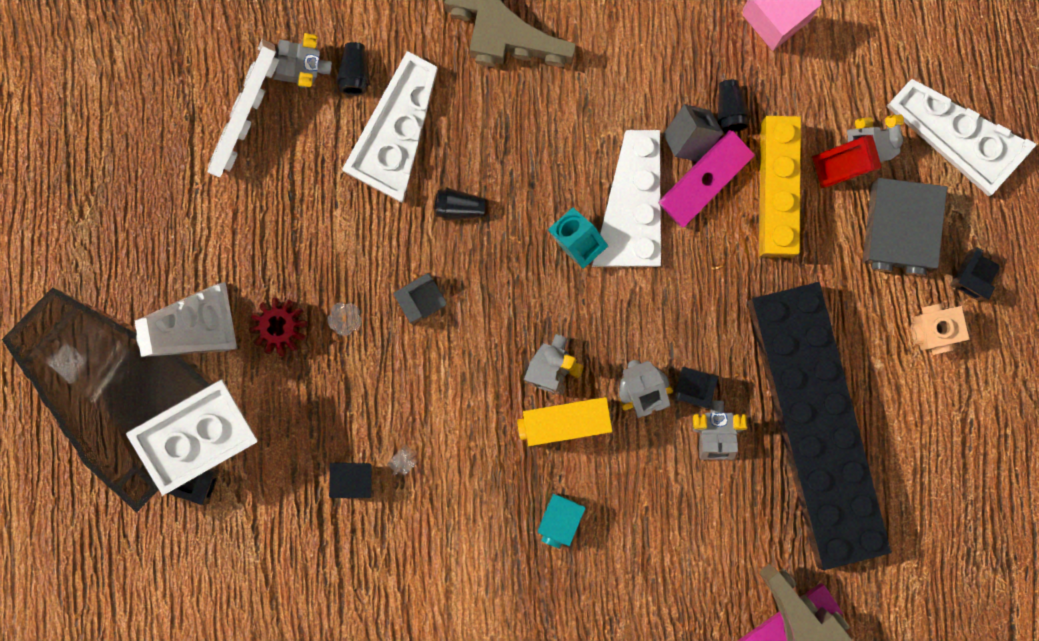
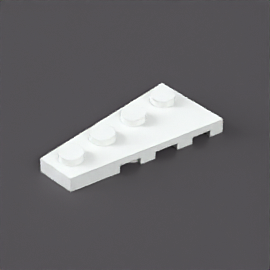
(251, 96)
(392, 135)
(969, 142)
(633, 211)
(189, 326)

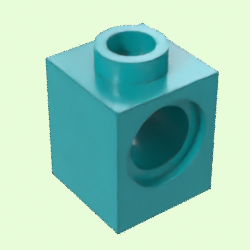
(578, 237)
(560, 521)

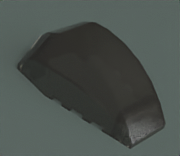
(100, 385)

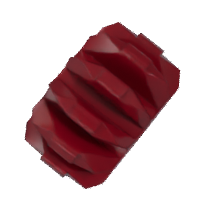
(290, 327)

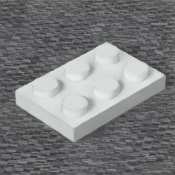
(192, 437)

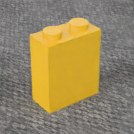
(565, 422)

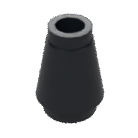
(353, 70)
(732, 107)
(458, 205)

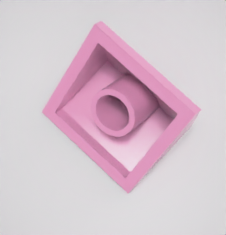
(779, 19)

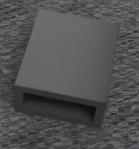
(904, 226)

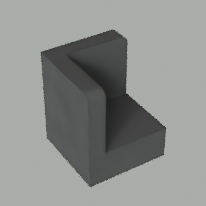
(692, 133)
(420, 299)

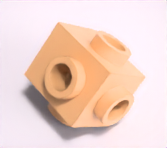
(950, 325)

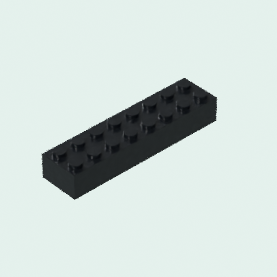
(818, 426)

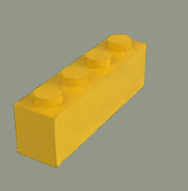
(779, 187)

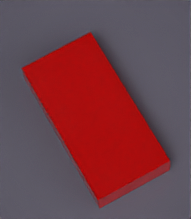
(847, 161)

